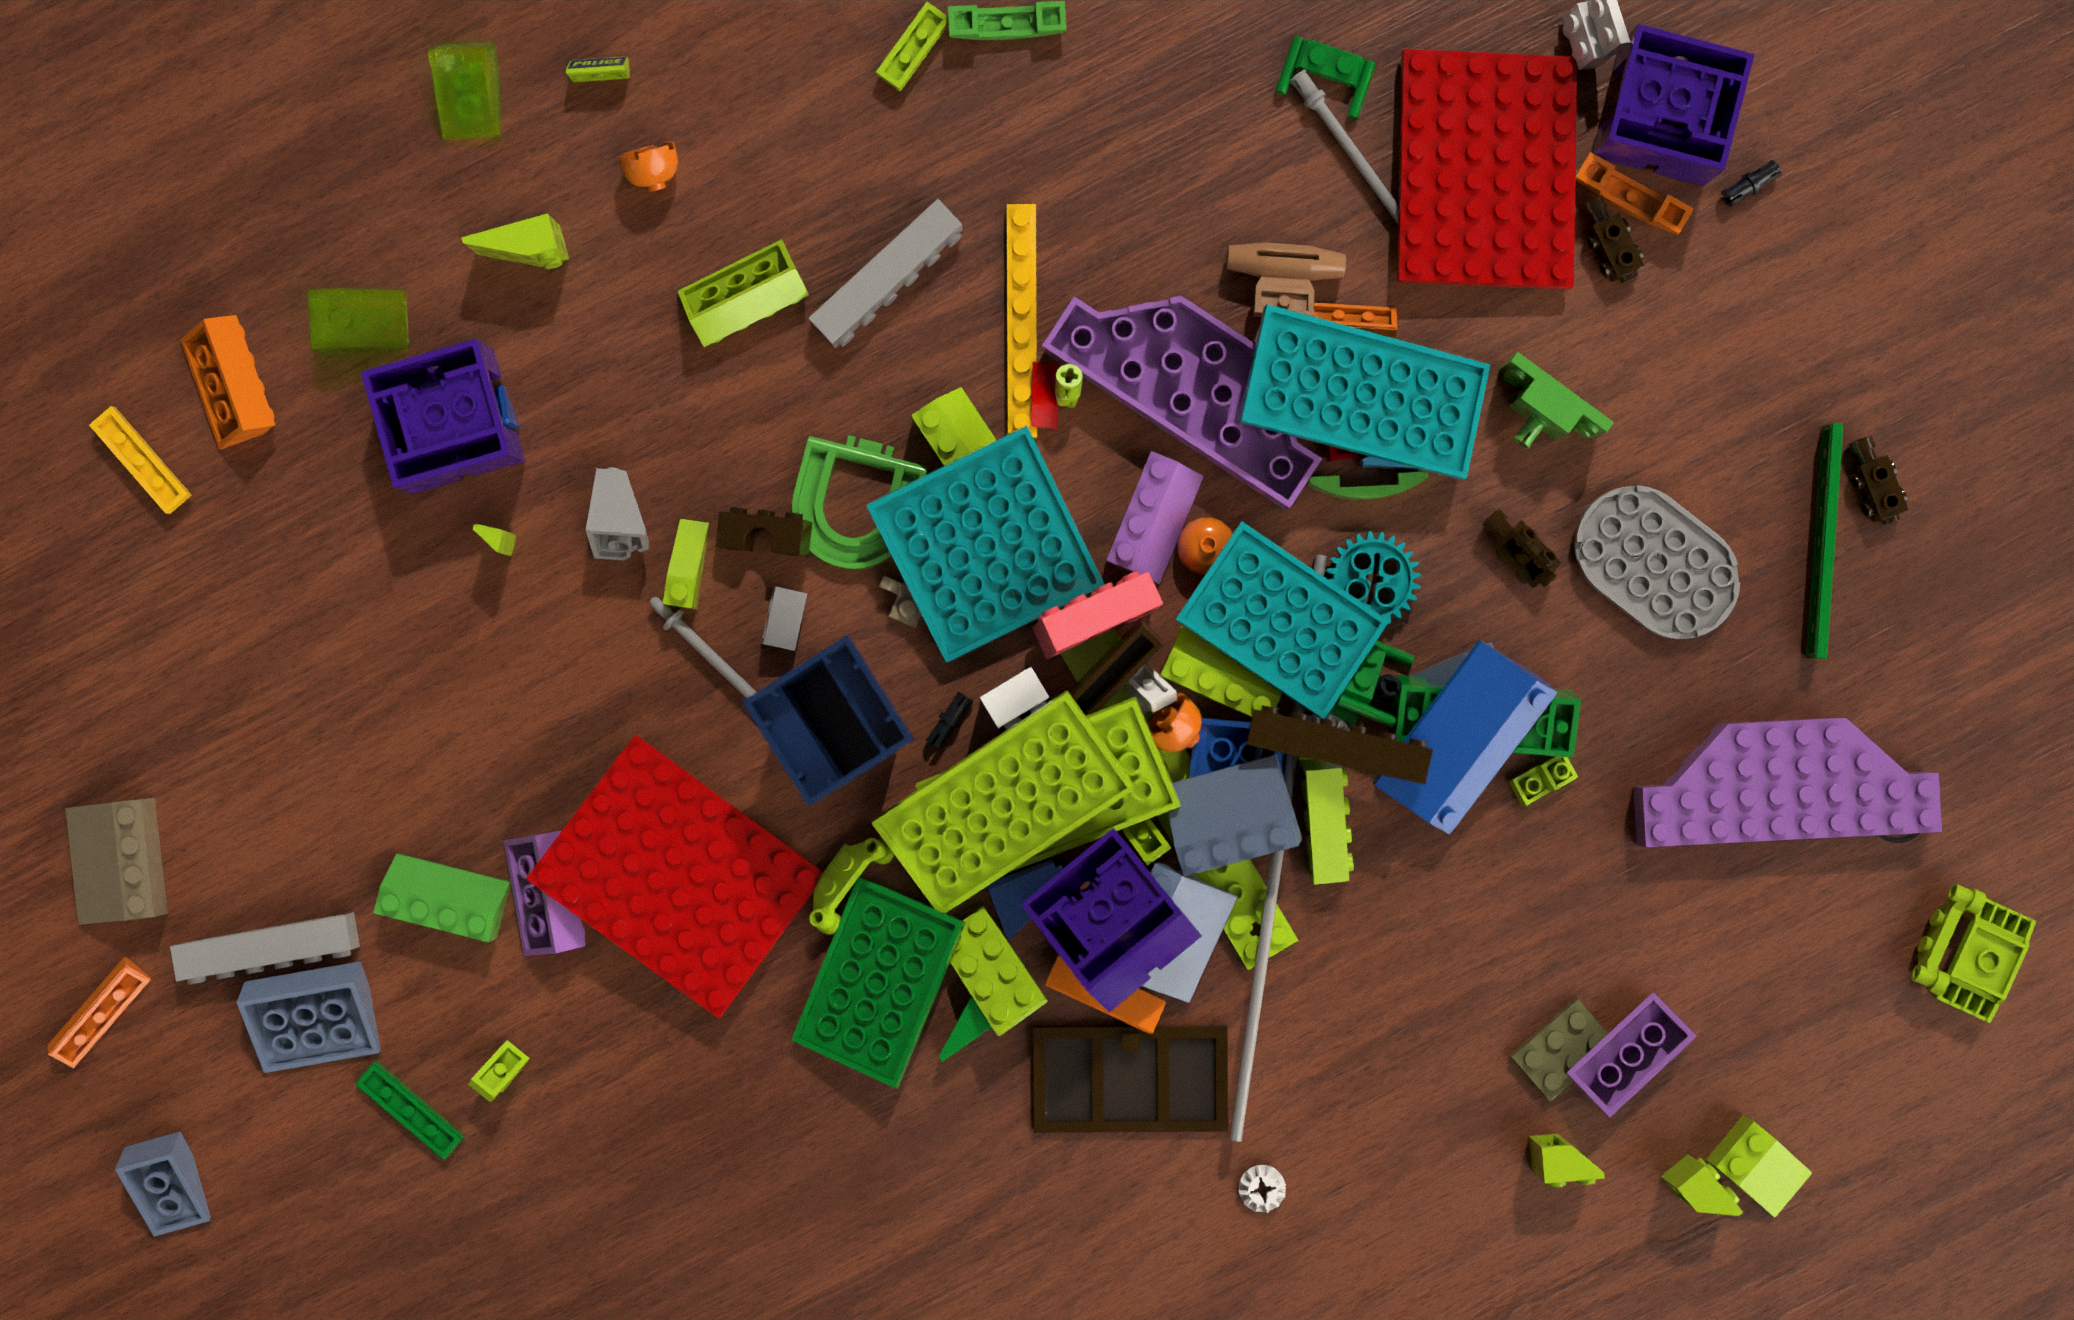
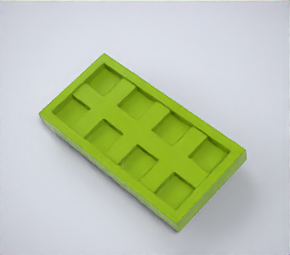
(995, 973)

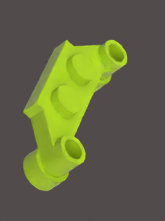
(840, 877)
(1943, 923)

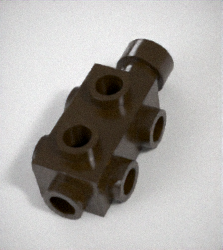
(1611, 247)
(1876, 490)
(1523, 550)

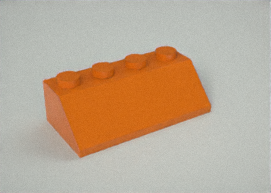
(227, 380)

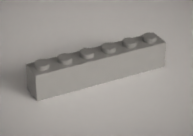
(886, 274)
(264, 947)

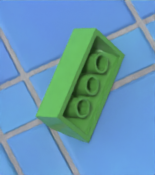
(443, 898)

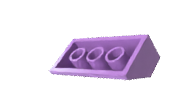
(1155, 517)
(542, 921)
(1631, 1055)

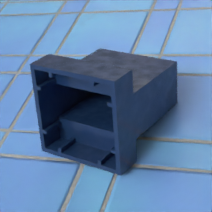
(828, 720)

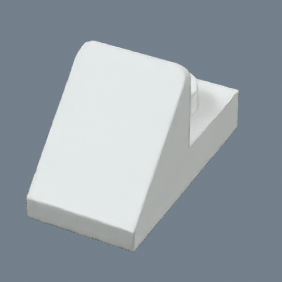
(1150, 690)

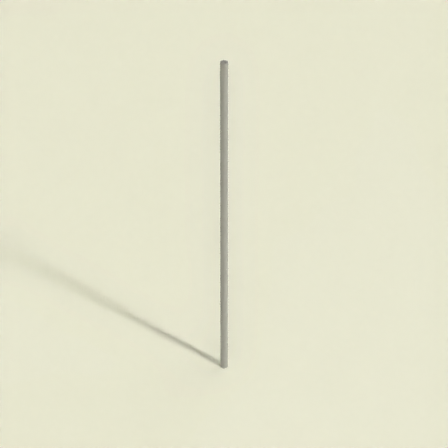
(1264, 946)

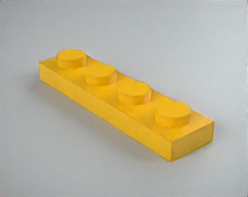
(140, 460)

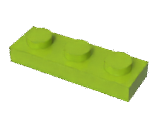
(913, 46)

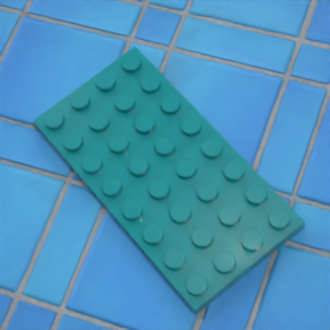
(1364, 392)

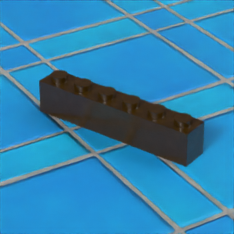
(1116, 667)
(1339, 746)

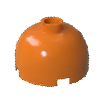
(650, 165)
(1201, 543)
(1176, 725)

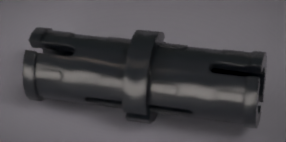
(1751, 183)
(1393, 682)
(949, 720)

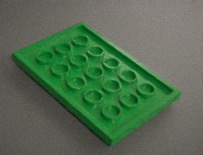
(878, 981)

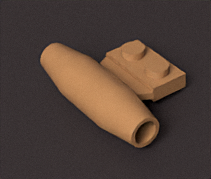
(1285, 272)

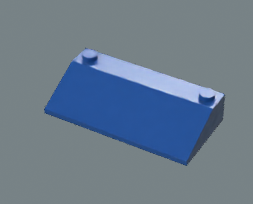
(1472, 733)

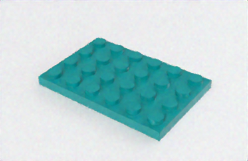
(1282, 620)

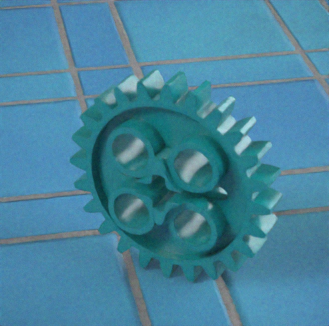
(1399, 584)

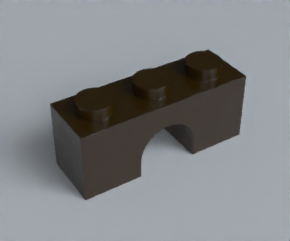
(789, 534)

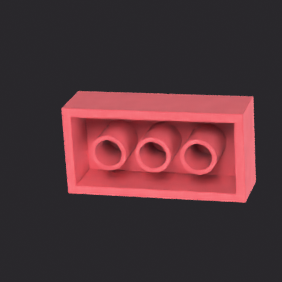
(1097, 615)

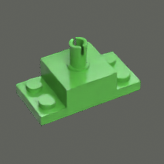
(1549, 404)

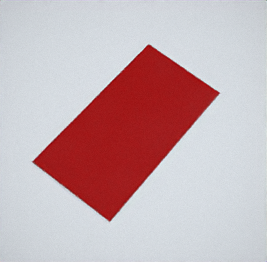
(1044, 403)

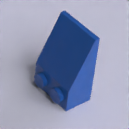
(1225, 745)

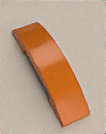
(1632, 197)

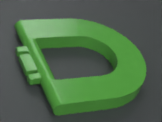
(812, 492)

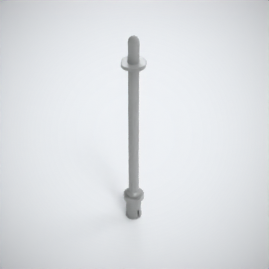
(1315, 100)
(673, 620)

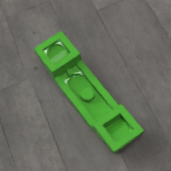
(1007, 22)
(1331, 486)

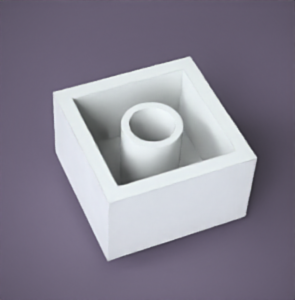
(1014, 698)

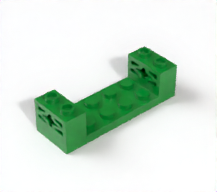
(1550, 735)

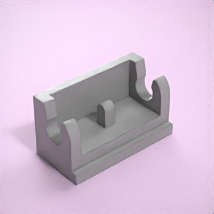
(784, 618)

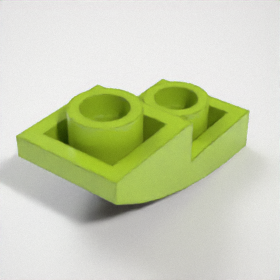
(1542, 779)

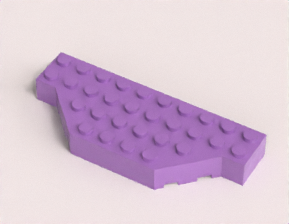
(1186, 379)
(1786, 786)

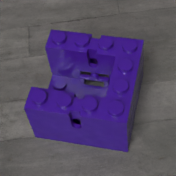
(1697, 91)
(436, 412)
(1115, 925)

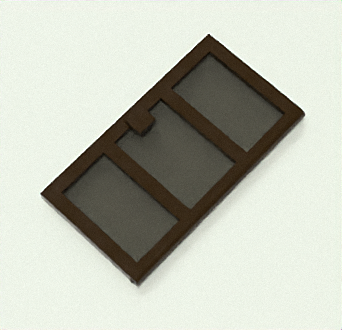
(1130, 1079)

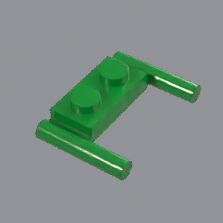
(1329, 64)
(1362, 685)

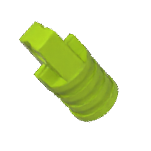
(1067, 388)

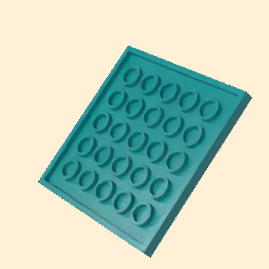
(985, 543)

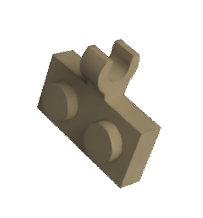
(905, 607)

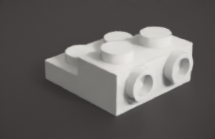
(1595, 32)

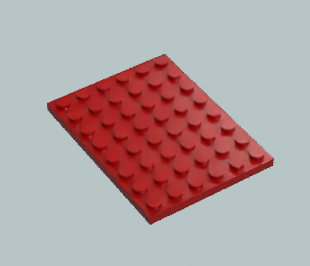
(1487, 169)
(676, 876)

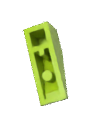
(686, 565)

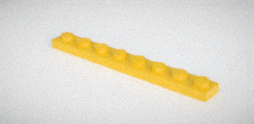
(1021, 313)

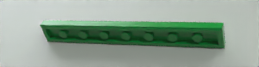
(1824, 541)

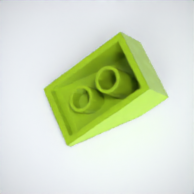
(528, 242)
(1759, 1165)

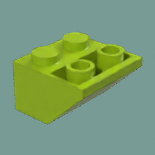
(1559, 1162)
(1700, 1187)

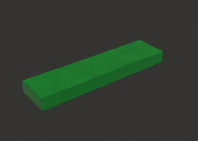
(409, 1110)

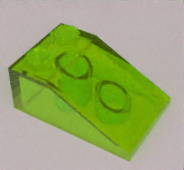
(467, 88)
(357, 320)

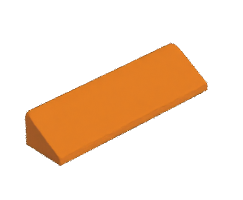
(1368, 318)
(1138, 1010)
(98, 1013)

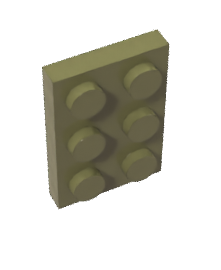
(1558, 1047)

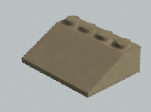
(116, 861)

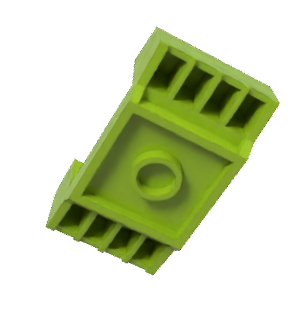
(1987, 960)

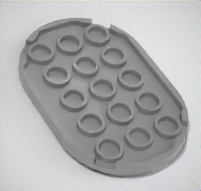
(1657, 562)

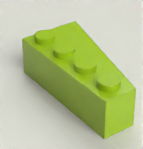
(1326, 821)

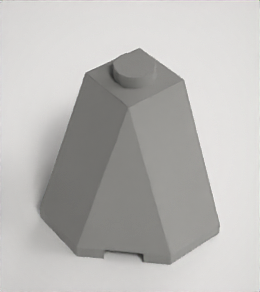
(614, 517)

